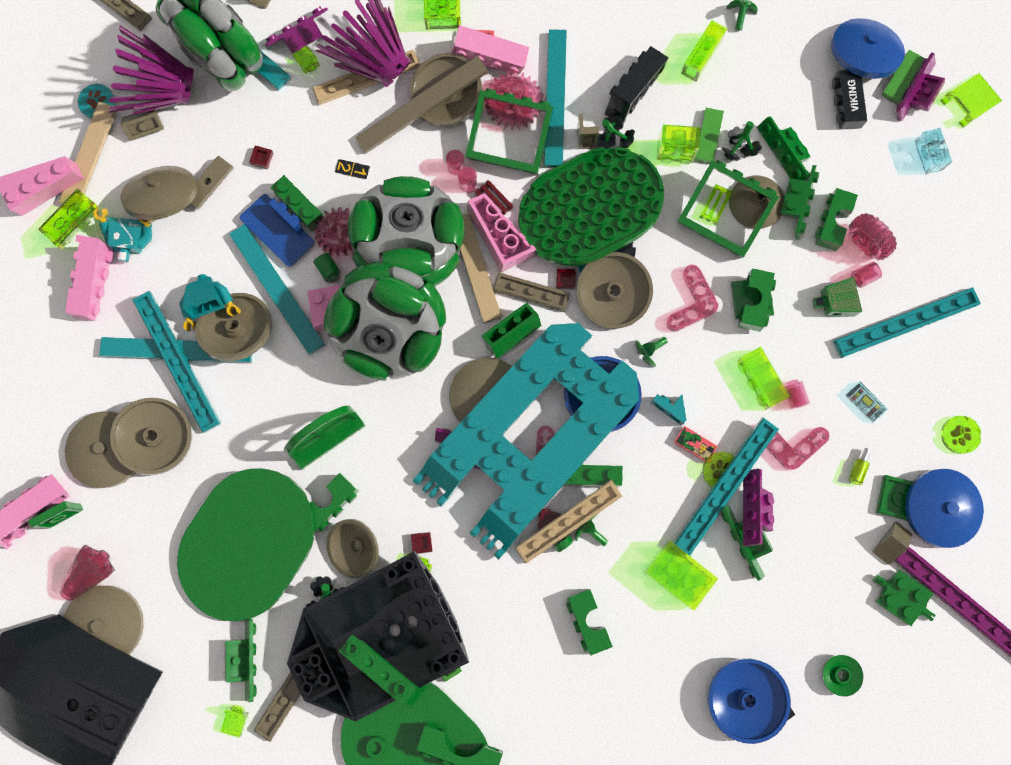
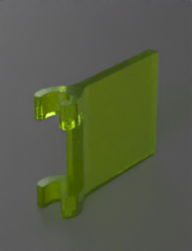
(973, 98)

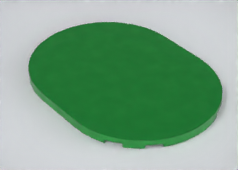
(591, 206)
(246, 544)
(403, 729)

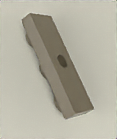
(215, 173)

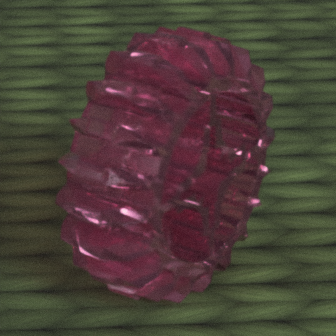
(331, 233)
(872, 236)

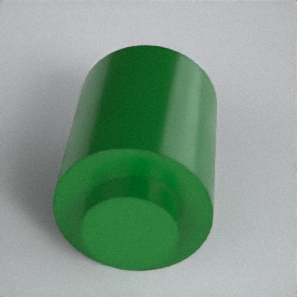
(327, 268)

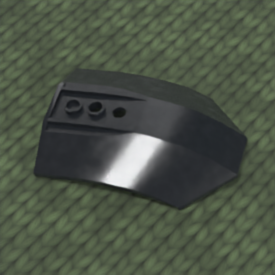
(368, 612)
(57, 662)

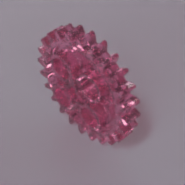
(498, 109)

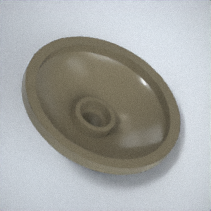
(748, 208)
(346, 552)

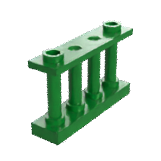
(381, 671)

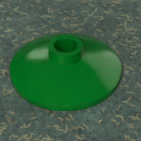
(852, 678)

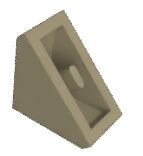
(893, 543)

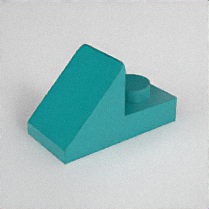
(674, 411)

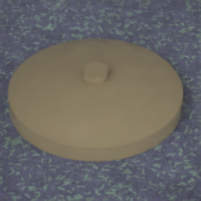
(456, 108)
(158, 192)
(615, 290)
(237, 336)
(473, 383)
(151, 436)
(91, 455)
(109, 615)

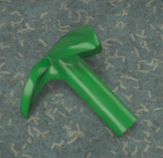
(743, 5)
(649, 348)
(589, 528)

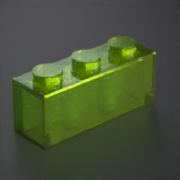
(704, 51)
(762, 378)

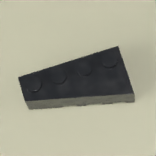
(636, 83)

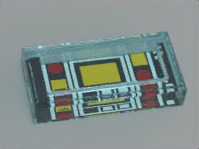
(866, 402)

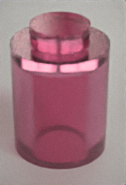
(455, 161)
(467, 179)
(867, 274)
(798, 395)

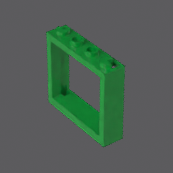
(504, 162)
(737, 176)

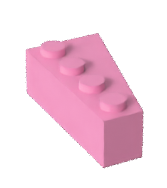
(38, 184)
(498, 233)
(30, 504)

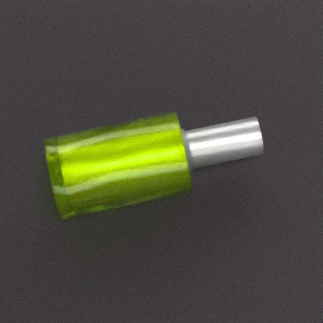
(860, 469)

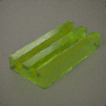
(709, 217)

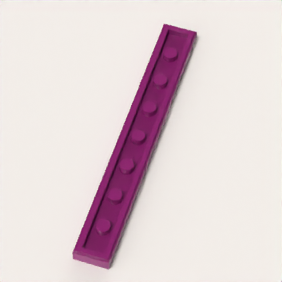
(956, 599)

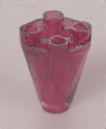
(86, 572)

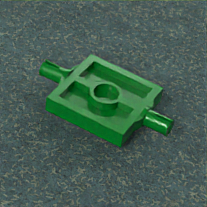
(904, 597)

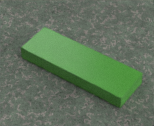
(903, 76)
(709, 135)

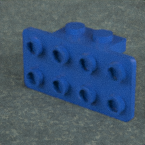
(277, 229)

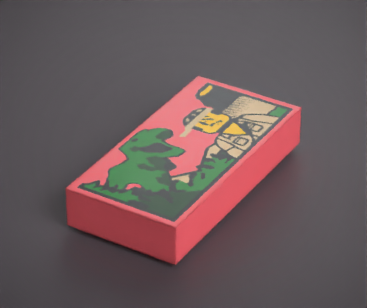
(695, 443)

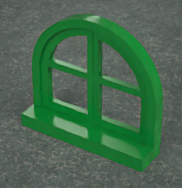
(323, 435)

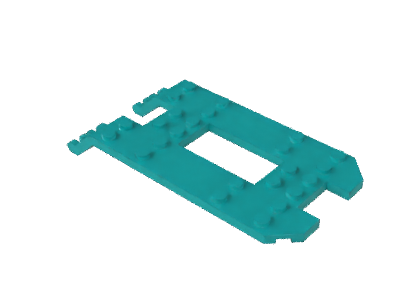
(525, 482)

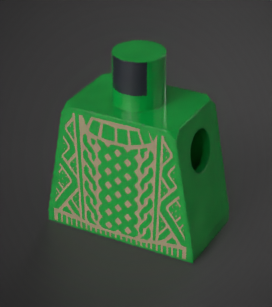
(839, 299)

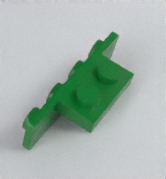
(786, 148)
(797, 200)
(749, 553)
(239, 660)

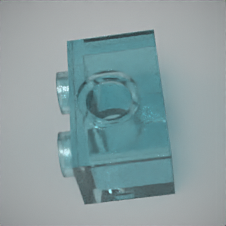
(933, 151)

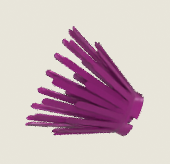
(379, 63)
(165, 76)

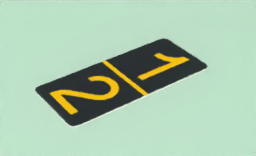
(352, 169)

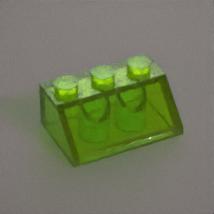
(69, 219)

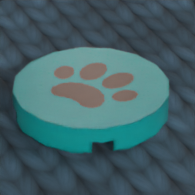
(91, 96)

